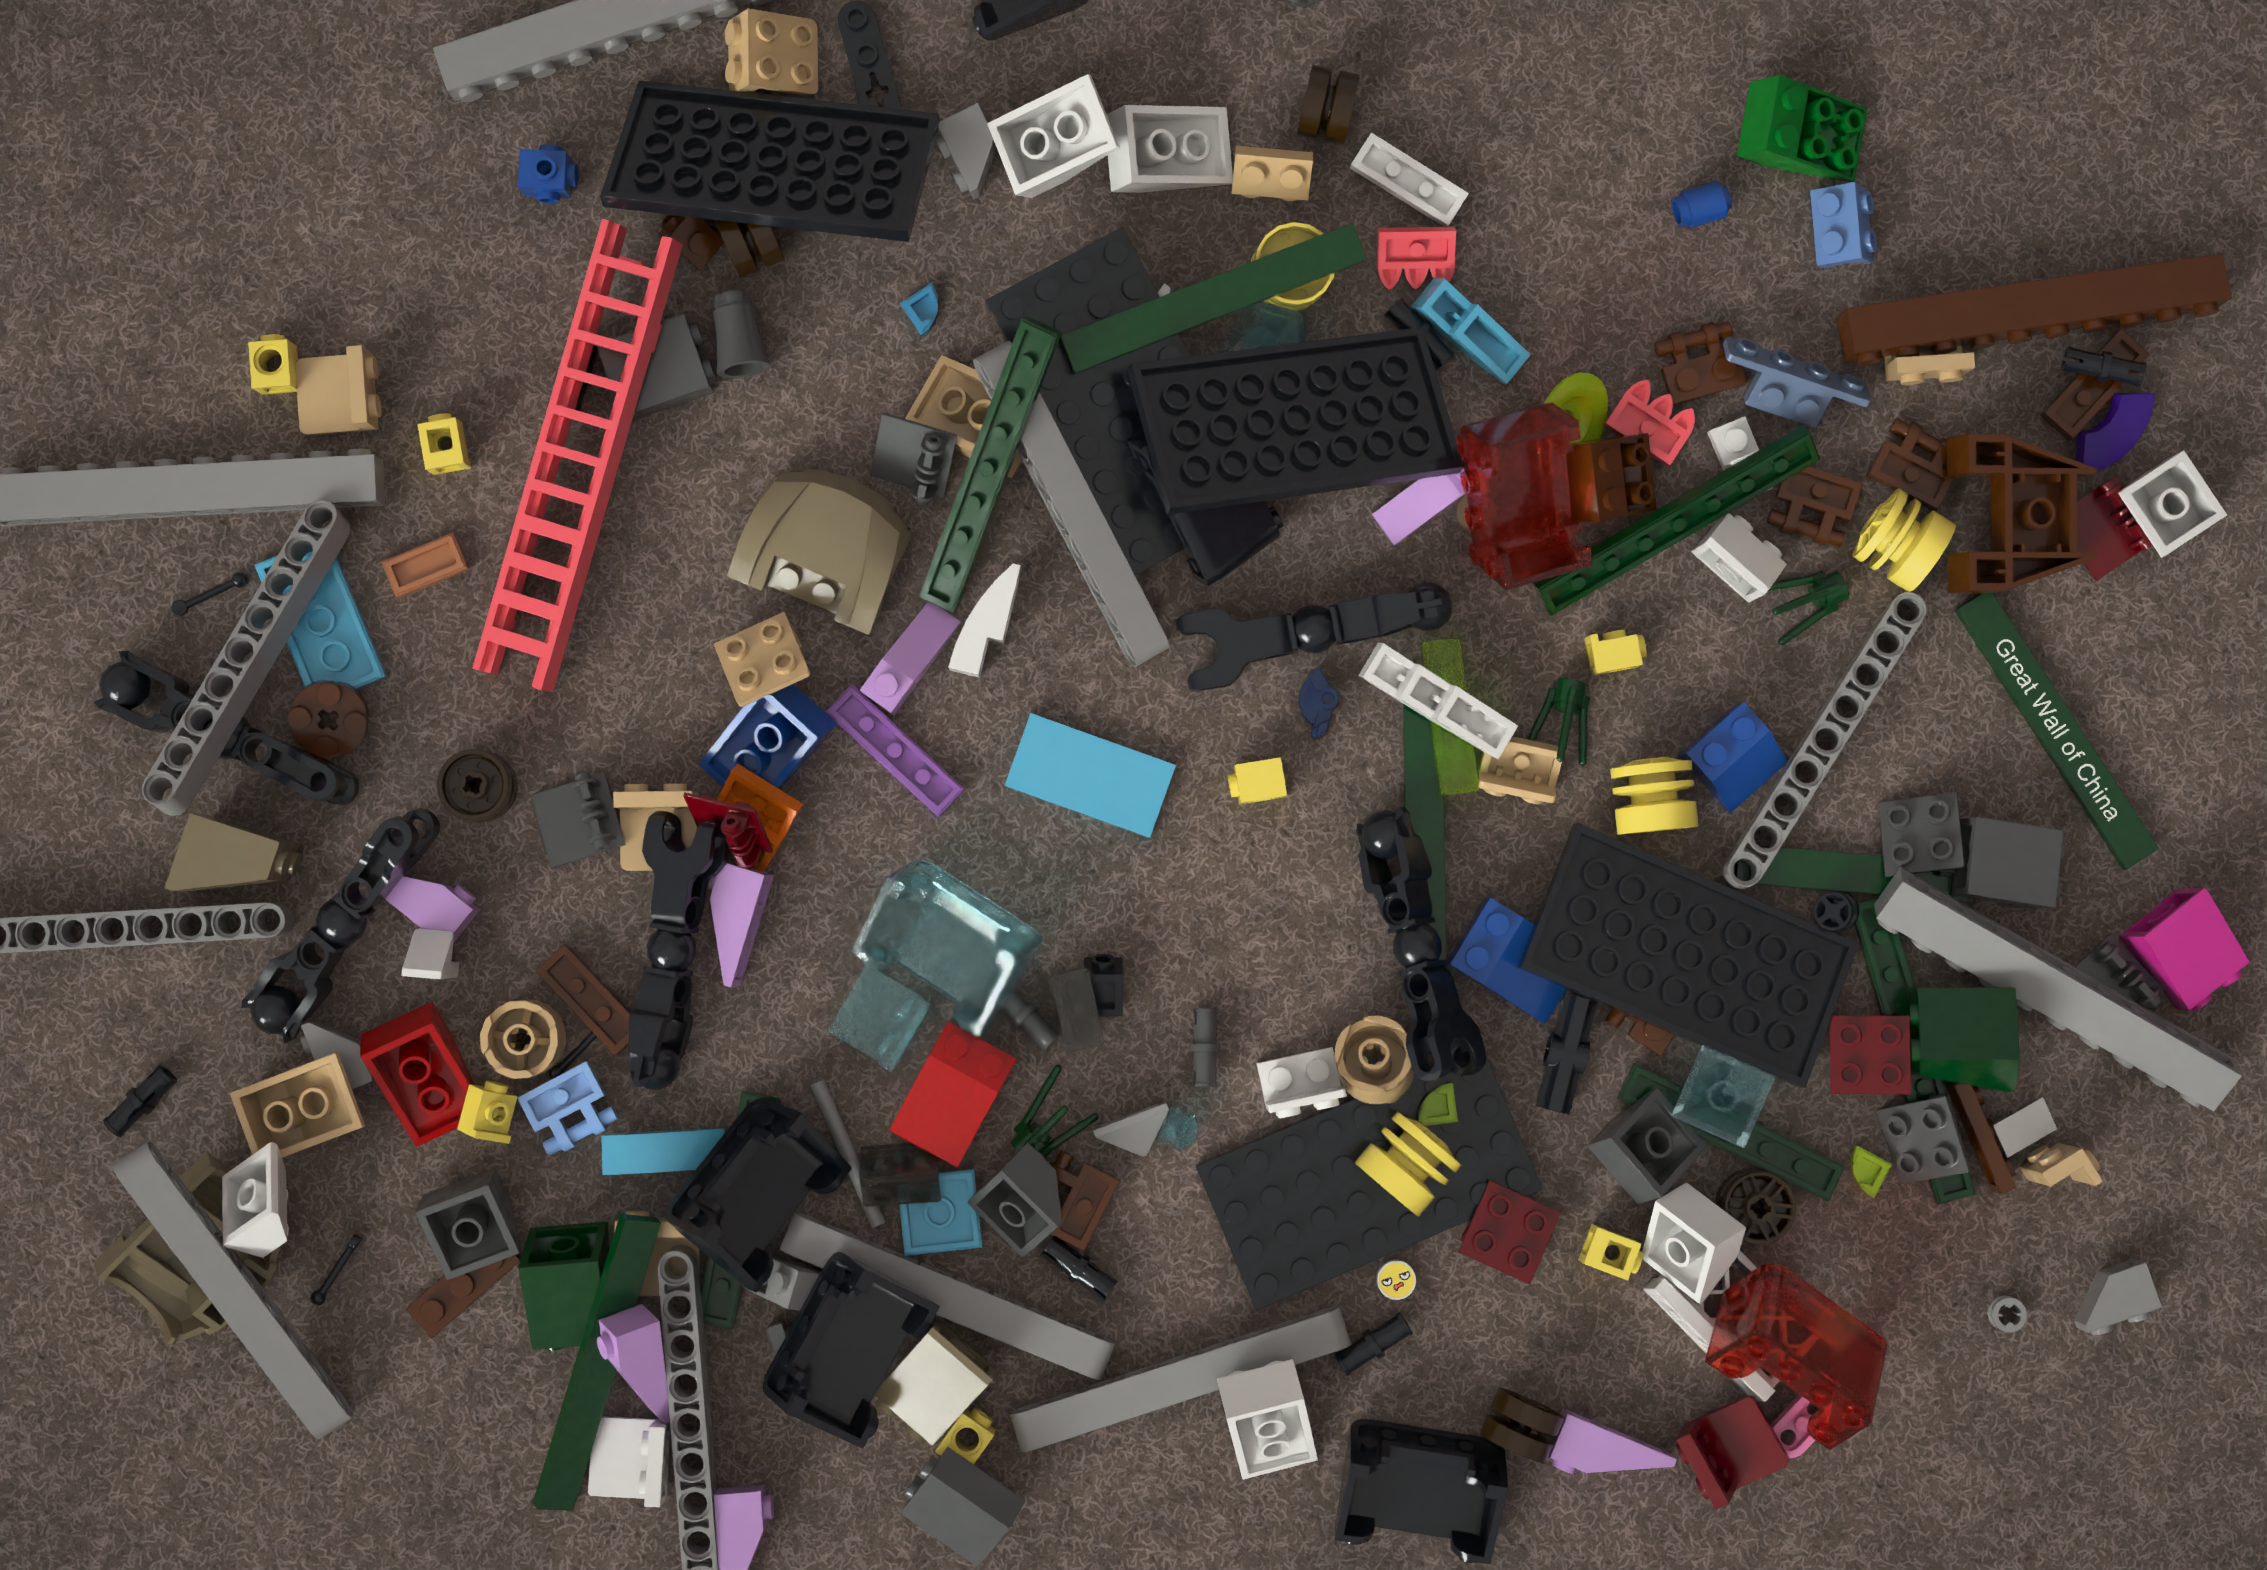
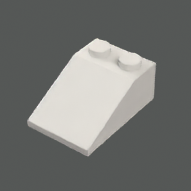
(1053, 137)
(1169, 148)
(1267, 1418)

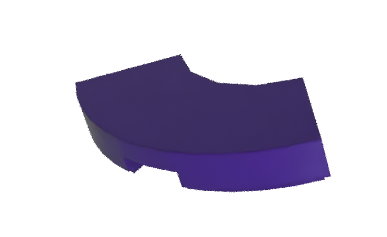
(2117, 431)

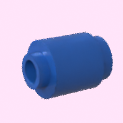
(1701, 205)

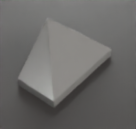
(1134, 1131)

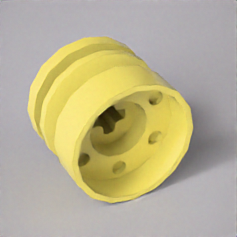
(1282, 238)
(1904, 540)
(1654, 796)
(1408, 1163)

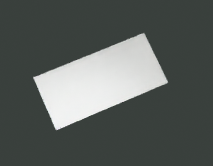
(2025, 1127)

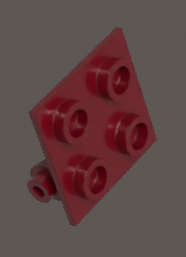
(2108, 529)
(739, 824)
(1870, 1055)
(1509, 1232)

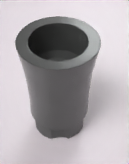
(738, 336)

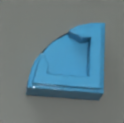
(922, 308)

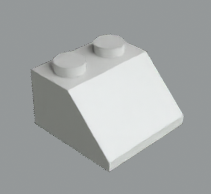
(2172, 503)
(1740, 557)
(256, 1203)
(1691, 1241)

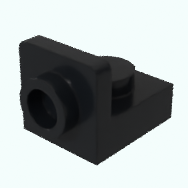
(1107, 983)

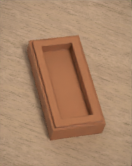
(425, 565)

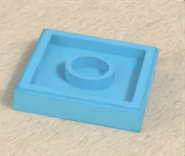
(946, 1223)

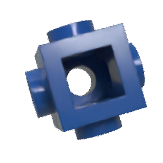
(547, 173)

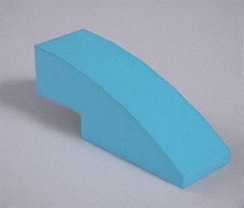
(1470, 330)
(657, 1150)

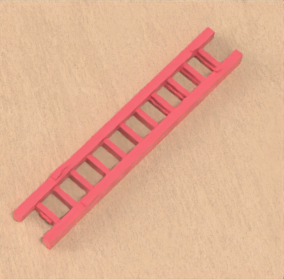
(550, 449)

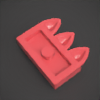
(1415, 252)
(1636, 417)

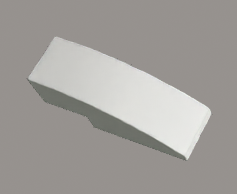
(986, 623)

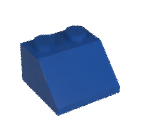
(1735, 756)

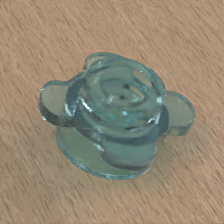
(1178, 1129)

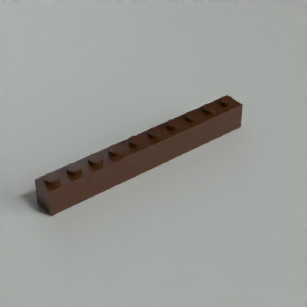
(2034, 308)

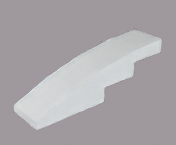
(1438, 700)

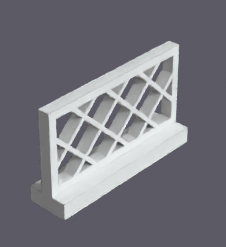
(1699, 1325)

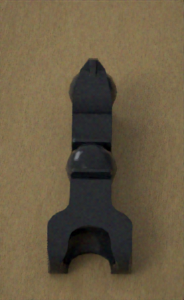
(1310, 629)
(128, 686)
(339, 922)
(1428, 987)
(662, 1013)

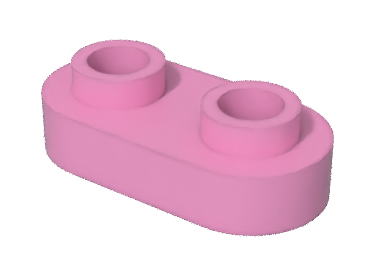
(1794, 1418)

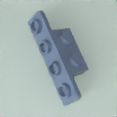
(1792, 386)

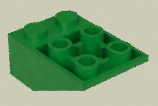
(1801, 129)

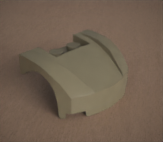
(823, 544)
(157, 1277)

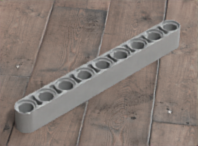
(1082, 524)
(248, 675)
(1837, 727)
(137, 927)
(232, 1289)
(958, 1299)
(1176, 1379)
(693, 1402)

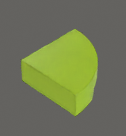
(1438, 1106)
(1868, 1170)

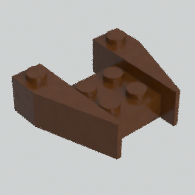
(2029, 512)

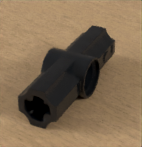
(1566, 1053)

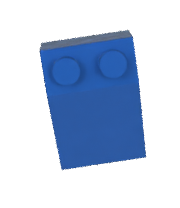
(770, 737)
(1491, 957)

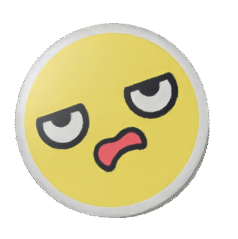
(1396, 1279)

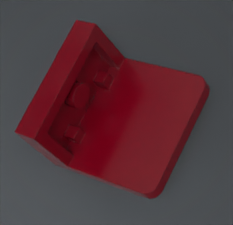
(1730, 1449)

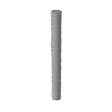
(844, 1145)

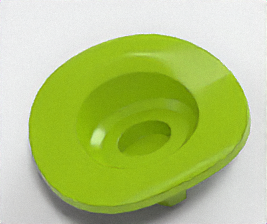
(1584, 399)

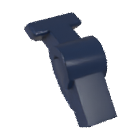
(1317, 703)

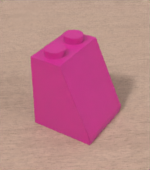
(2186, 948)

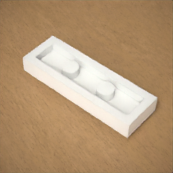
(1409, 180)

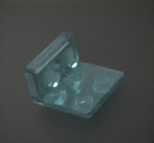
(880, 1017)

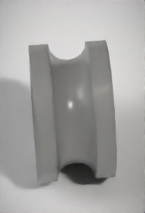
(2008, 1301)

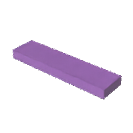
(895, 750)

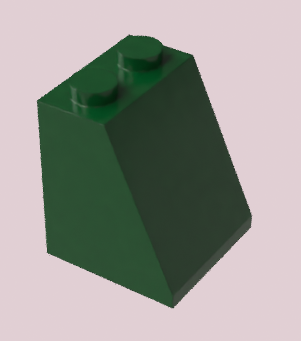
(1967, 1036)
(560, 1281)

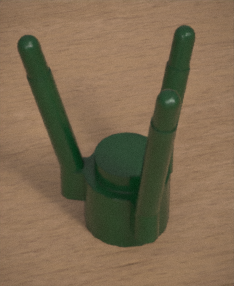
(1825, 592)
(1569, 699)
(1038, 1135)

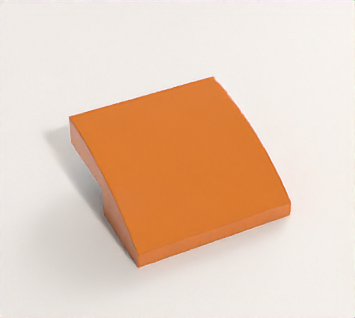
(773, 805)

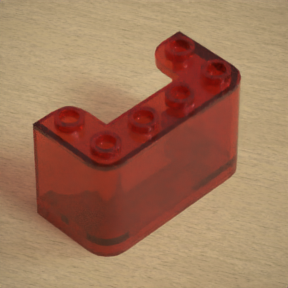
(1521, 495)
(1804, 1342)

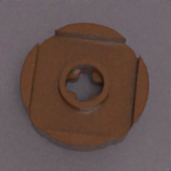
(328, 696)

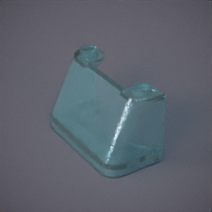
(948, 941)

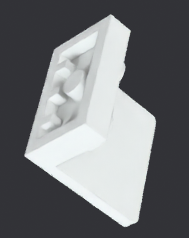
(1300, 1081)
(631, 1459)

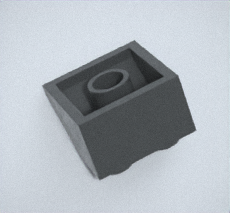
(1647, 1147)
(1021, 1200)
(469, 1223)

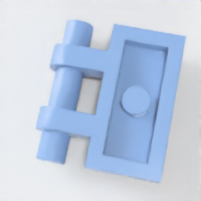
(562, 1097)

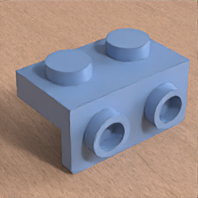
(1842, 225)

